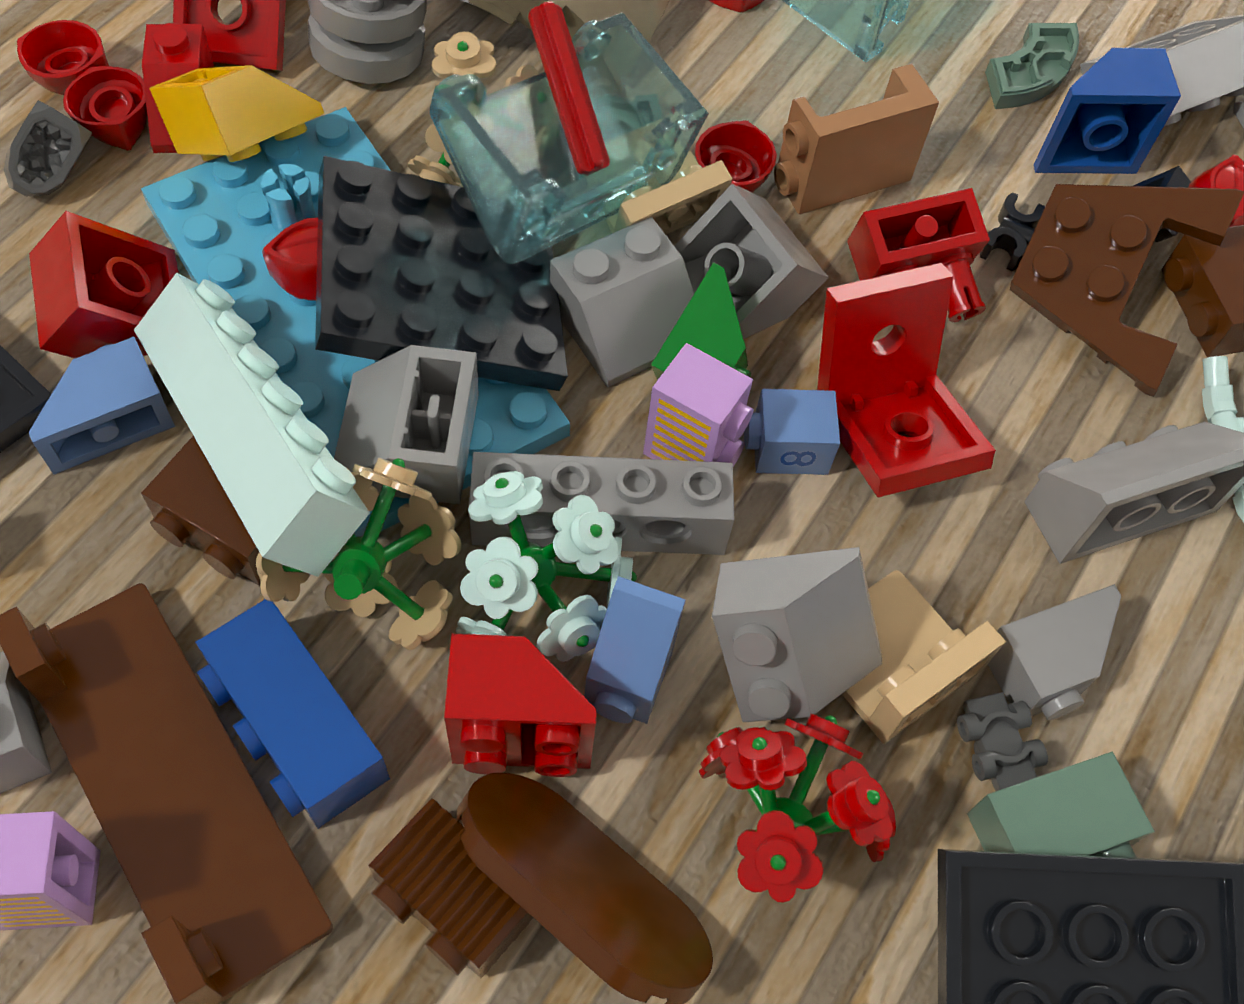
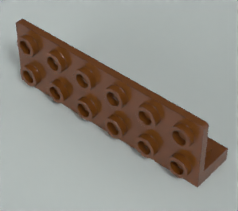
(169, 795)

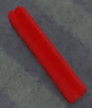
(568, 88)

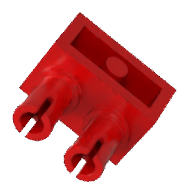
(923, 234)

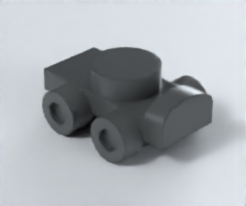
(997, 742)

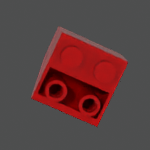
(514, 709)

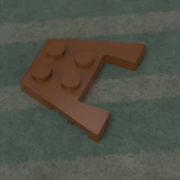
(1092, 253)

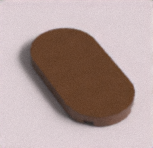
(584, 889)

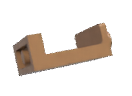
(856, 148)

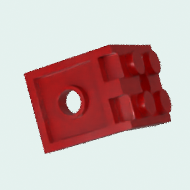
(251, 40)
(894, 382)

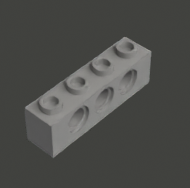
(652, 501)

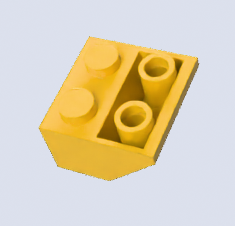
(231, 111)

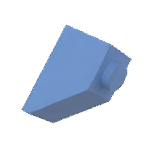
(99, 407)
(633, 651)

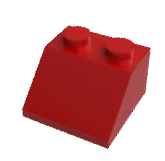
(94, 284)

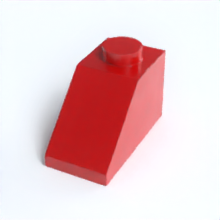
(168, 53)

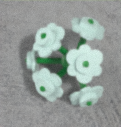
(517, 570)

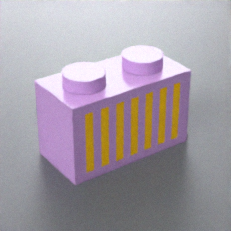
(698, 410)
(45, 872)

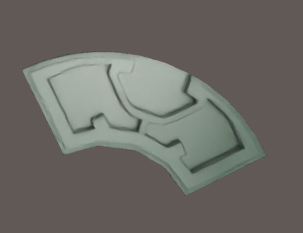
(1036, 67)

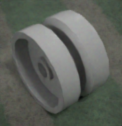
(367, 38)

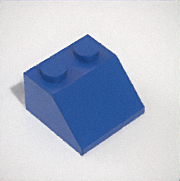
(1112, 114)

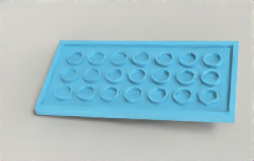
(223, 219)

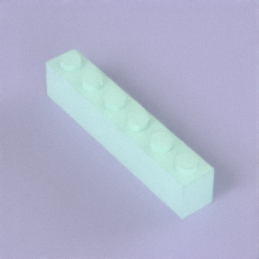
(251, 427)

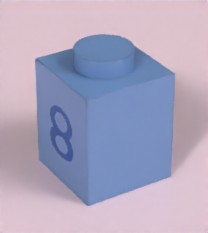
(794, 431)

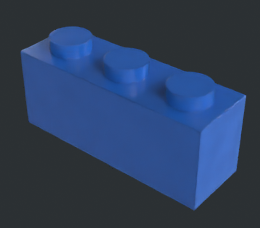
(290, 714)

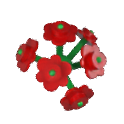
(782, 846)

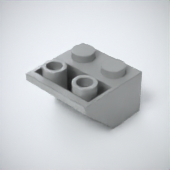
(416, 410)

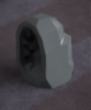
(44, 151)

